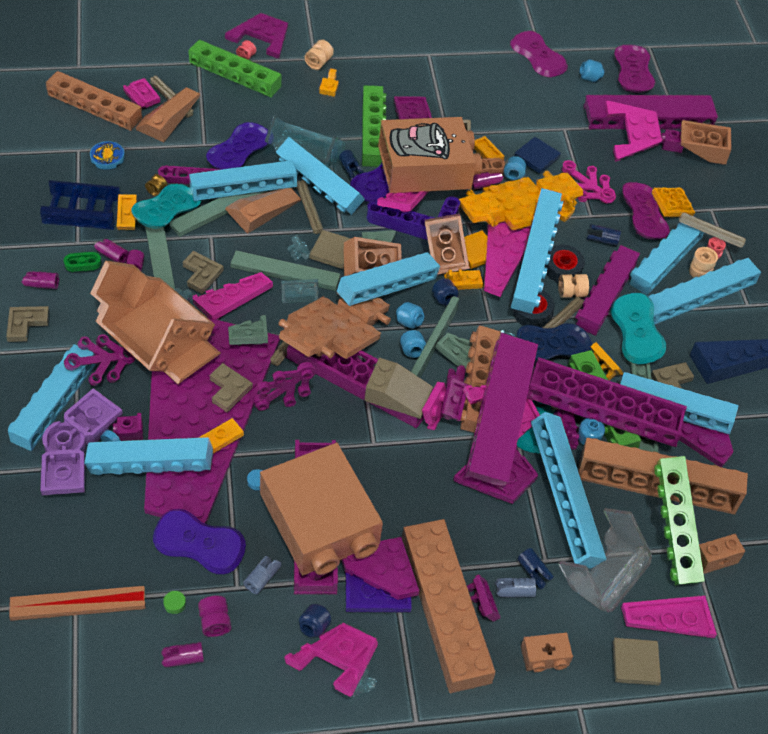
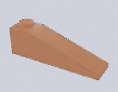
(168, 115)
(260, 208)

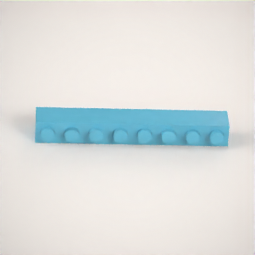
(536, 251)
(704, 289)
(568, 491)

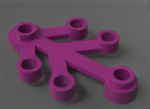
(101, 357)
(304, 373)

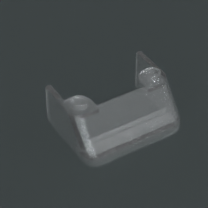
(625, 563)

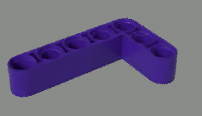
(407, 222)

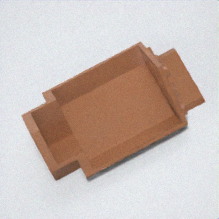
(152, 321)

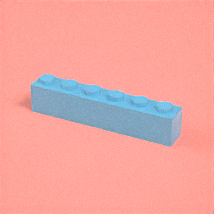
(321, 176)
(243, 180)
(664, 258)
(388, 278)
(48, 401)
(700, 408)
(149, 456)

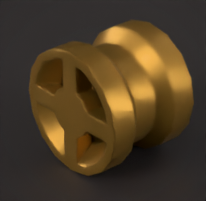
(155, 185)

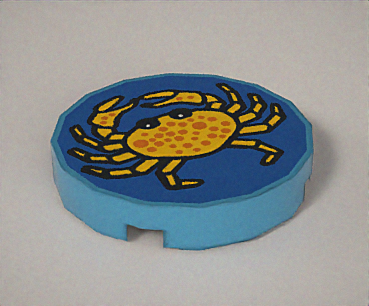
(107, 155)

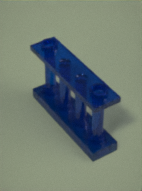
(79, 217)

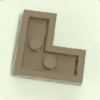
(204, 271)
(22, 317)
(673, 375)
(232, 387)

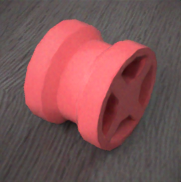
(246, 50)
(717, 245)

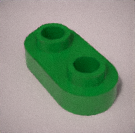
(82, 261)

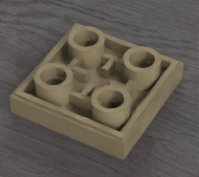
(329, 249)
(636, 661)

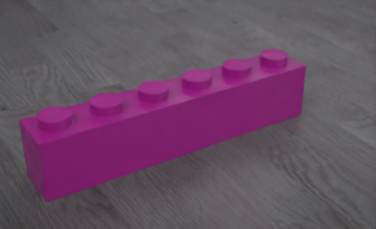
(607, 290)

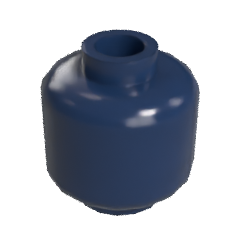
(444, 290)
(314, 620)

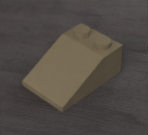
(397, 389)

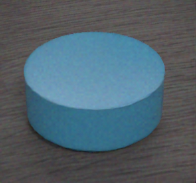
(109, 436)
(253, 479)

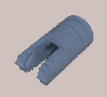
(261, 575)
(516, 587)

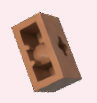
(721, 553)
(546, 652)

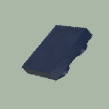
(537, 154)

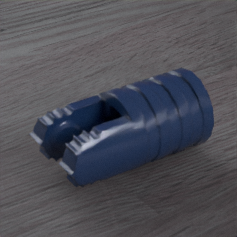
(350, 163)
(609, 235)
(533, 565)

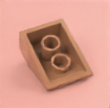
(707, 141)
(447, 242)
(365, 254)

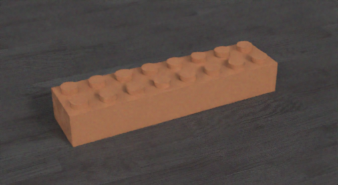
(634, 471)
(448, 607)

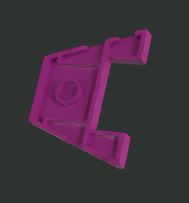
(263, 28)
(520, 479)

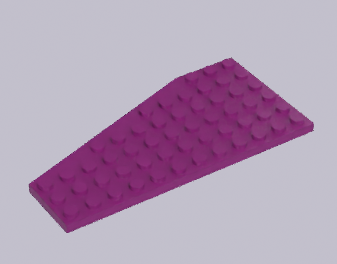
(188, 412)

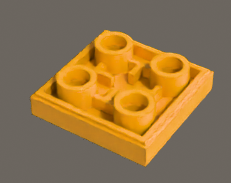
(672, 201)
(476, 248)

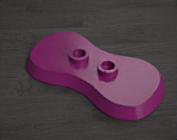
(536, 51)
(634, 68)
(646, 214)

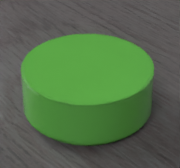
(174, 602)

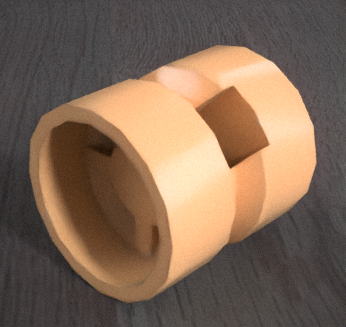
(319, 54)
(703, 261)
(574, 285)

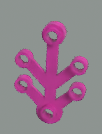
(606, 194)

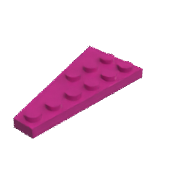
(503, 255)

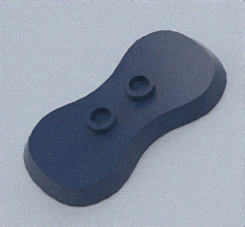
(558, 341)

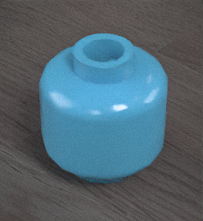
(591, 70)
(514, 168)
(410, 315)
(412, 343)
(590, 429)

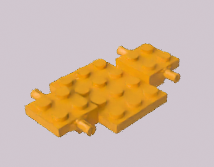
(517, 199)

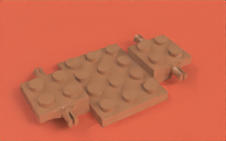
(334, 328)

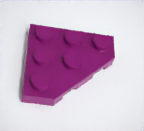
(707, 442)
(385, 569)

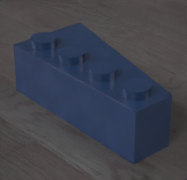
(729, 358)

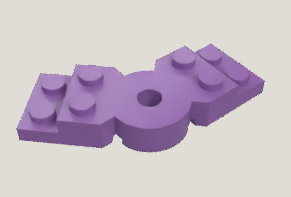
(63, 462)

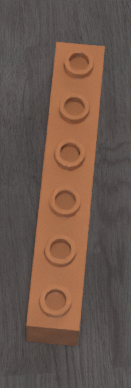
(94, 100)
(481, 355)

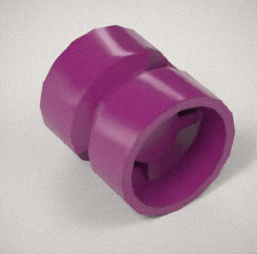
(214, 616)

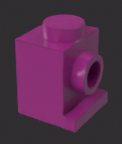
(671, 141)
(129, 428)

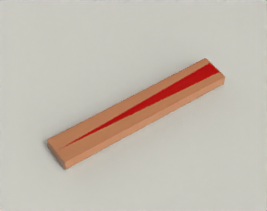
(77, 603)

